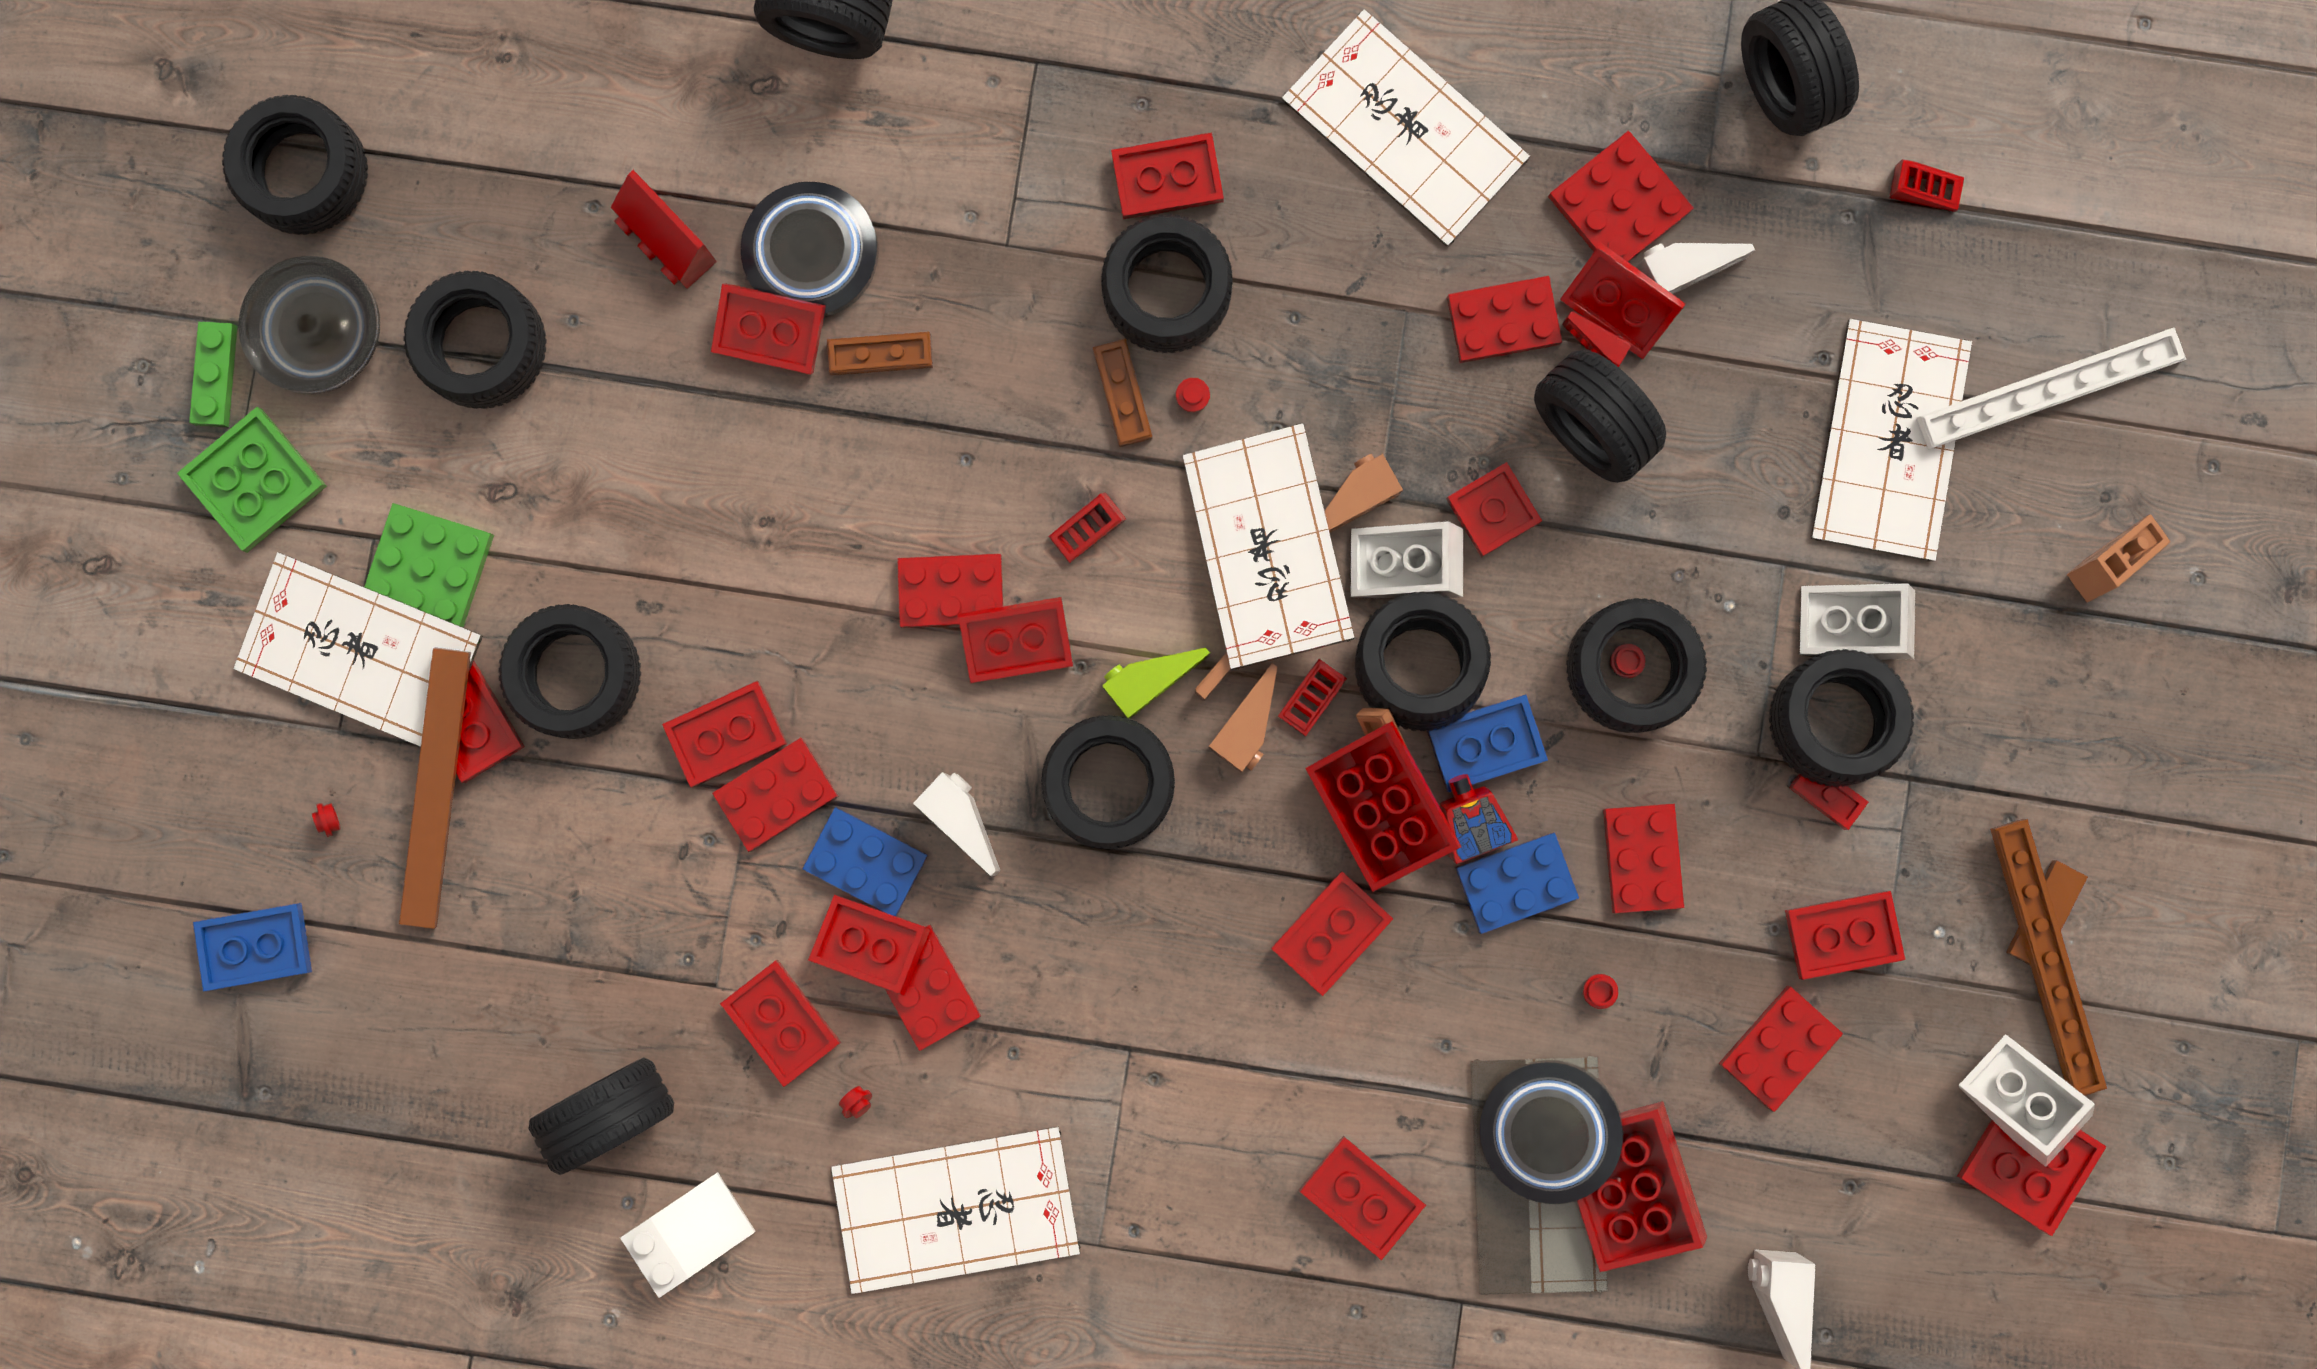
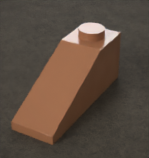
(1363, 491)
(2118, 559)
(1245, 730)

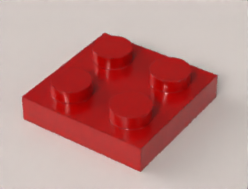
(1494, 509)

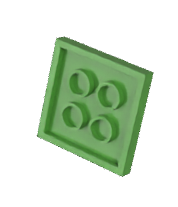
(251, 479)
(429, 563)

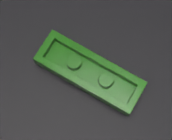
(213, 374)

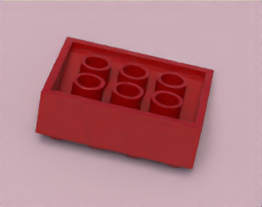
(1383, 806)
(1647, 1201)

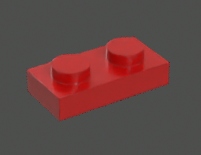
(1837, 803)

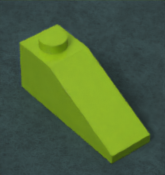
(1145, 680)

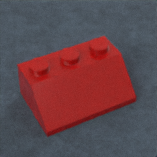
(660, 232)

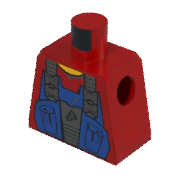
(1475, 820)

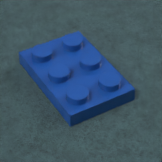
(1489, 742)
(865, 862)
(1517, 883)
(252, 947)

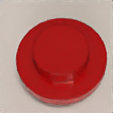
(1192, 394)
(1627, 661)
(326, 819)
(1600, 991)
(855, 1102)

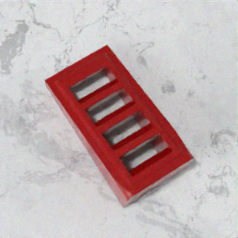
(1920, 171)
(1597, 338)
(1109, 507)
(1328, 672)

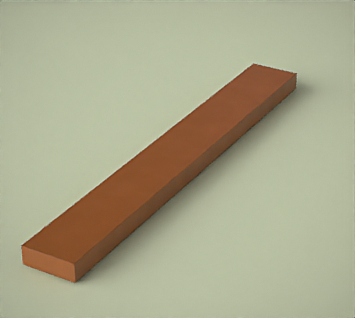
(435, 787)
(2048, 956)

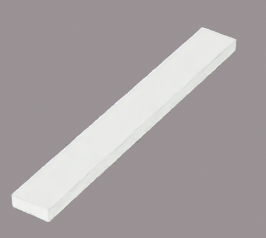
(2051, 388)

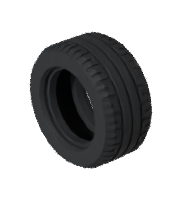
(827, 26)
(1800, 65)
(265, 127)
(1170, 235)
(435, 312)
(1600, 415)
(1436, 615)
(525, 649)
(1683, 649)
(1887, 702)
(1097, 732)
(601, 1116)

